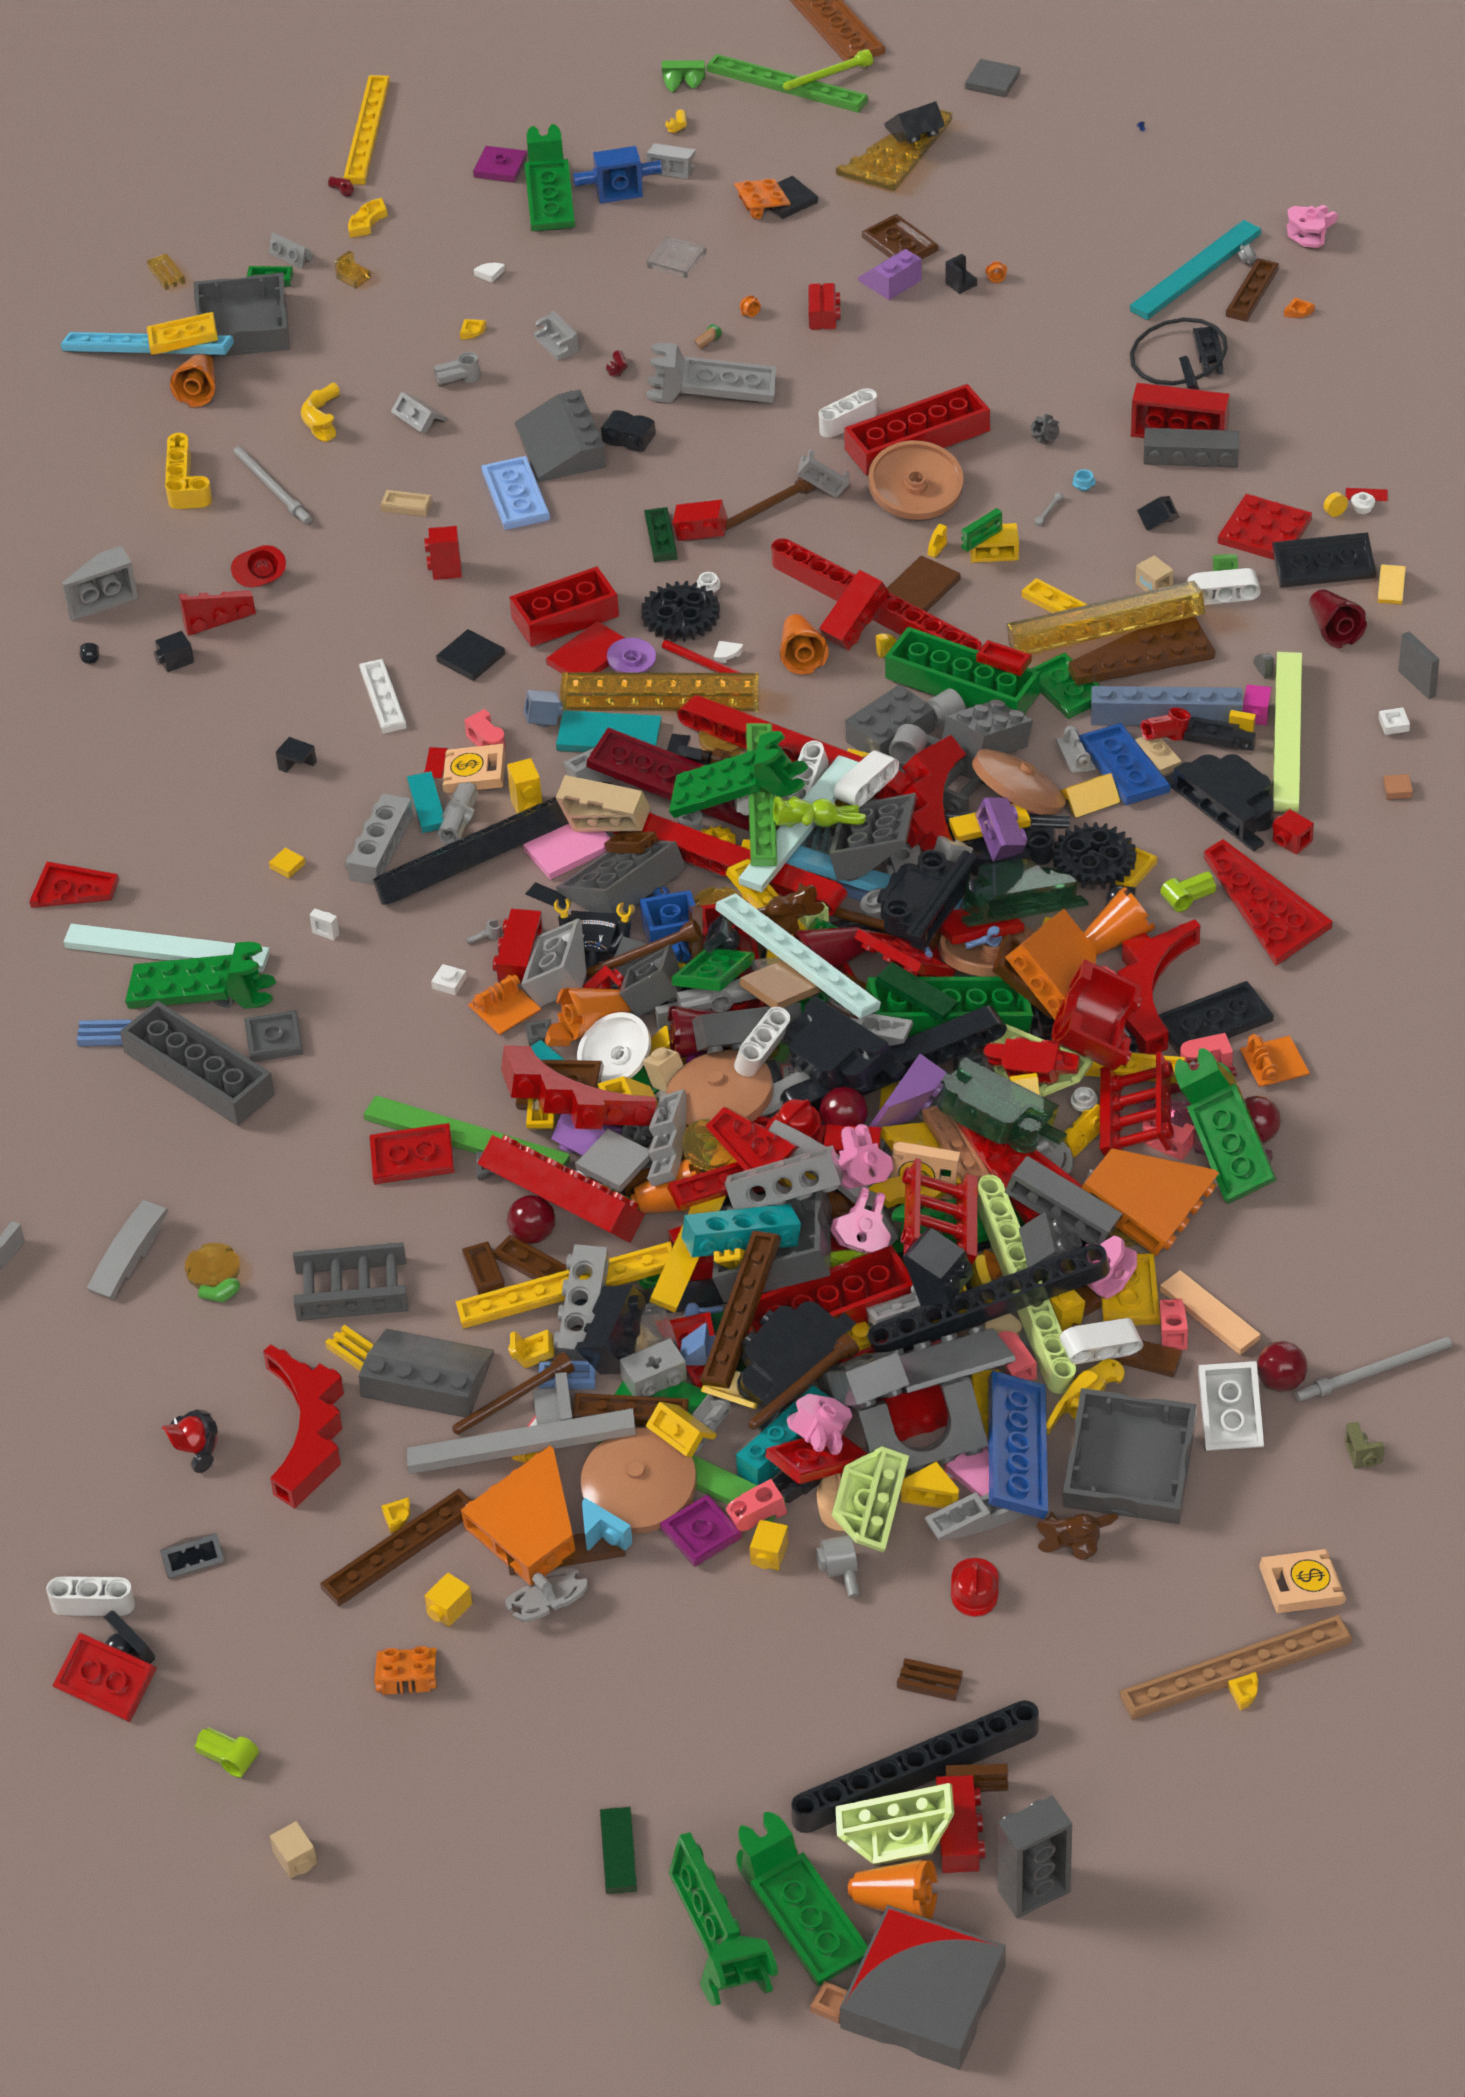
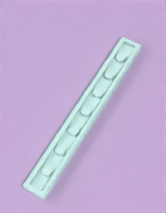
(791, 838)
(149, 944)
(798, 956)

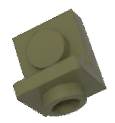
(1359, 1449)

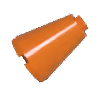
(194, 381)
(802, 646)
(1118, 922)
(587, 1005)
(658, 1198)
(900, 1886)

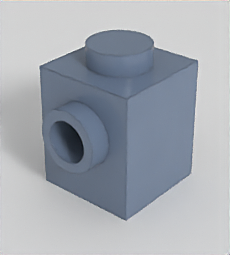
(542, 707)

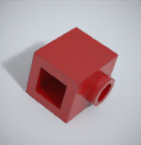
(1292, 831)

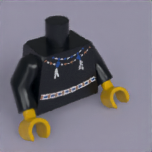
(600, 930)

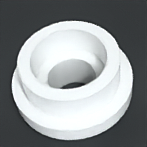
(1362, 503)
(710, 580)
(1084, 1099)

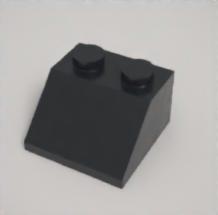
(916, 123)
(937, 1268)

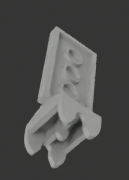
(708, 377)

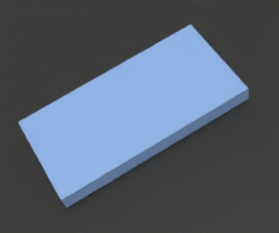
(515, 493)

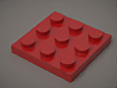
(1260, 523)
(901, 952)

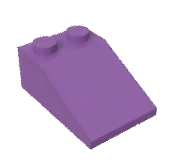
(911, 1093)

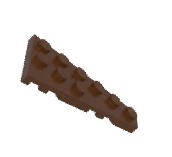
(1145, 651)

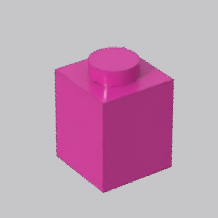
(1257, 701)

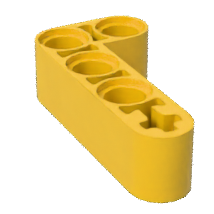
(181, 489)

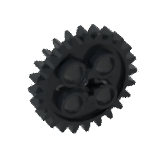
(680, 611)
(1095, 855)

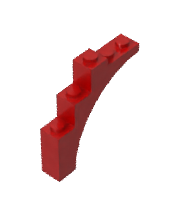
(929, 771)
(1145, 963)
(588, 1106)
(313, 1452)

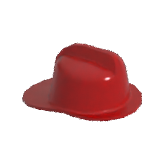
(258, 566)
(798, 1115)
(974, 1586)

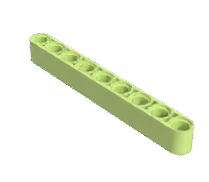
(1287, 732)
(1006, 1243)

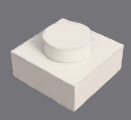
(1394, 721)
(324, 924)
(448, 979)

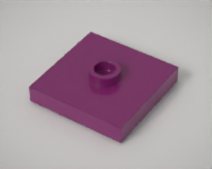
(500, 164)
(700, 1530)

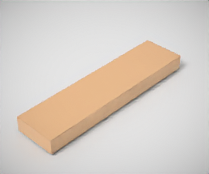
(1211, 1312)

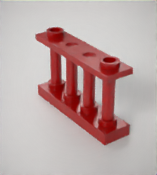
(1112, 1103)
(963, 1211)

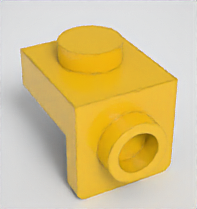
(531, 1349)

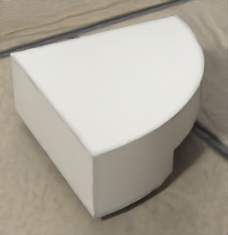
(489, 271)
(727, 651)

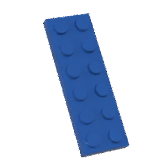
(1017, 1444)

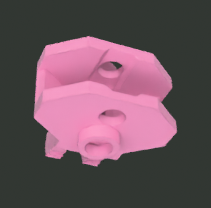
(1310, 223)
(861, 1160)
(863, 1223)
(1121, 1260)
(820, 1424)

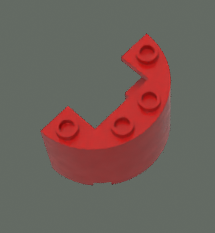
(1095, 1015)

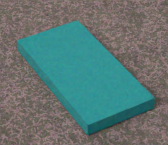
(584, 729)

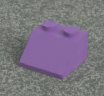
(894, 274)
(1000, 828)
(578, 1139)

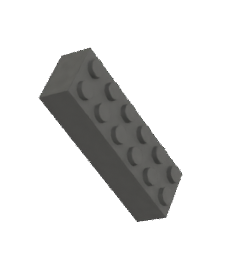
(197, 1063)

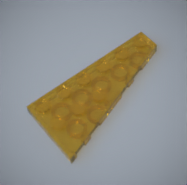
(889, 161)

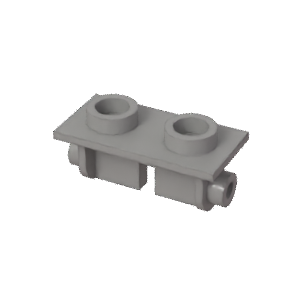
(289, 250)
(1074, 752)
(711, 1413)

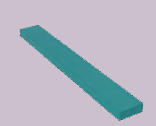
(1195, 269)

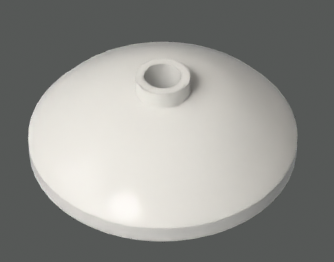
(616, 1037)

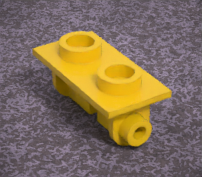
(1083, 1130)

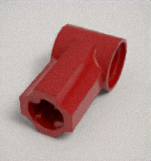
(1169, 726)

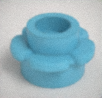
(1083, 480)

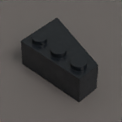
(613, 1328)

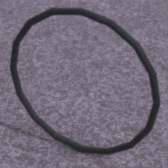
(1178, 320)

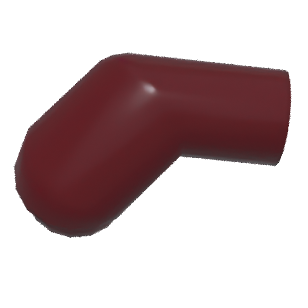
(344, 185)
(618, 365)

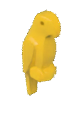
(1092, 1378)

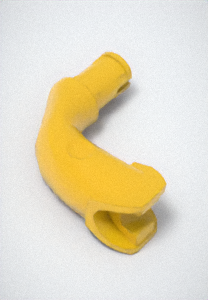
(316, 420)

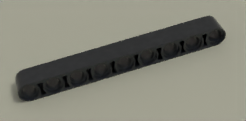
(469, 851)
(935, 1044)
(998, 1290)
(925, 1755)

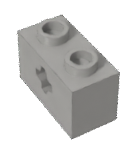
(653, 1369)

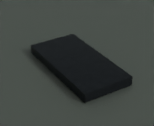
(1324, 560)
(1226, 1011)

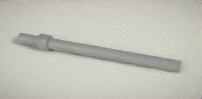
(294, 507)
(1325, 1386)

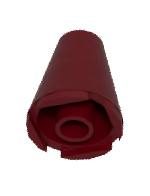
(1337, 618)
(832, 944)
(681, 1029)

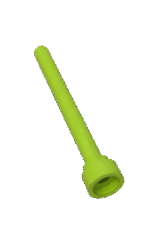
(862, 59)

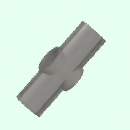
(458, 813)
(715, 1000)

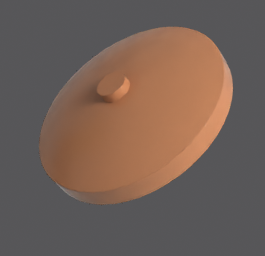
(915, 480)
(1018, 782)
(975, 960)
(715, 1084)
(639, 1479)

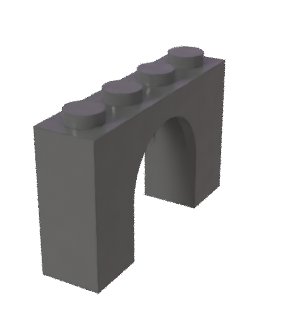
(962, 1434)

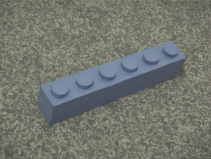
(1133, 704)

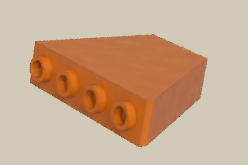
(1051, 959)
(1150, 1194)
(524, 1518)

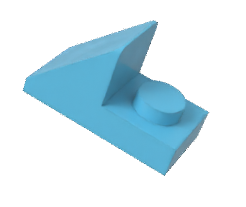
(601, 1523)

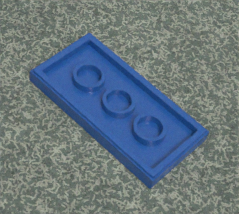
(1118, 753)

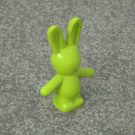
(821, 812)

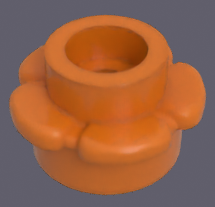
(1000, 275)
(750, 306)

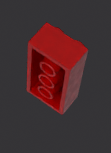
(1177, 409)
(564, 606)

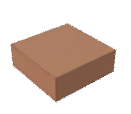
(1397, 786)
(828, 2002)

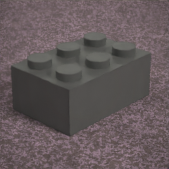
(878, 722)
(989, 727)

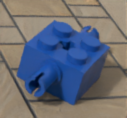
(617, 174)
(666, 915)

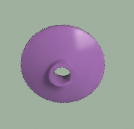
(631, 655)

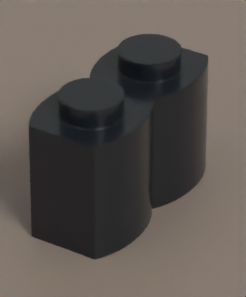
(628, 430)

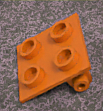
(760, 194)
(504, 1005)
(1273, 1060)
(405, 1665)

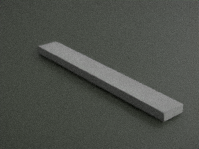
(521, 1441)

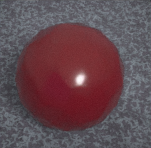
(843, 1107)
(1265, 1116)
(531, 1219)
(1282, 1366)

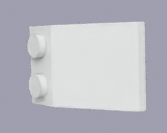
(1230, 1406)

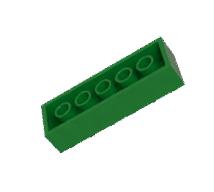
(940, 664)
(968, 991)

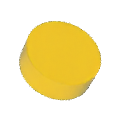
(1335, 504)

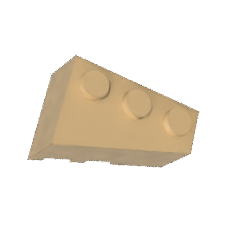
(601, 806)

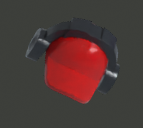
(194, 1434)

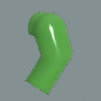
(221, 1292)

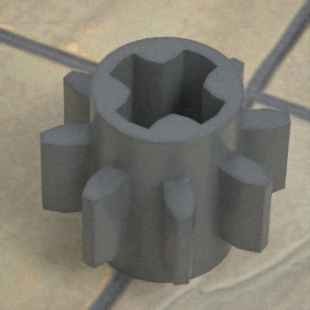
(1045, 429)
(638, 1134)

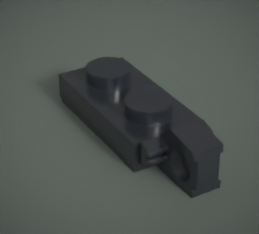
(1219, 734)

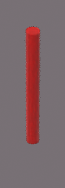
(697, 658)

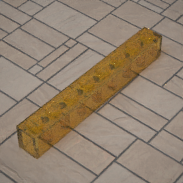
(1106, 618)
(656, 690)

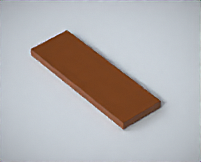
(839, 27)

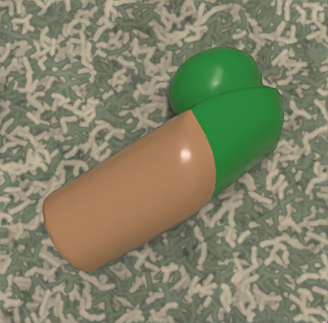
(713, 333)

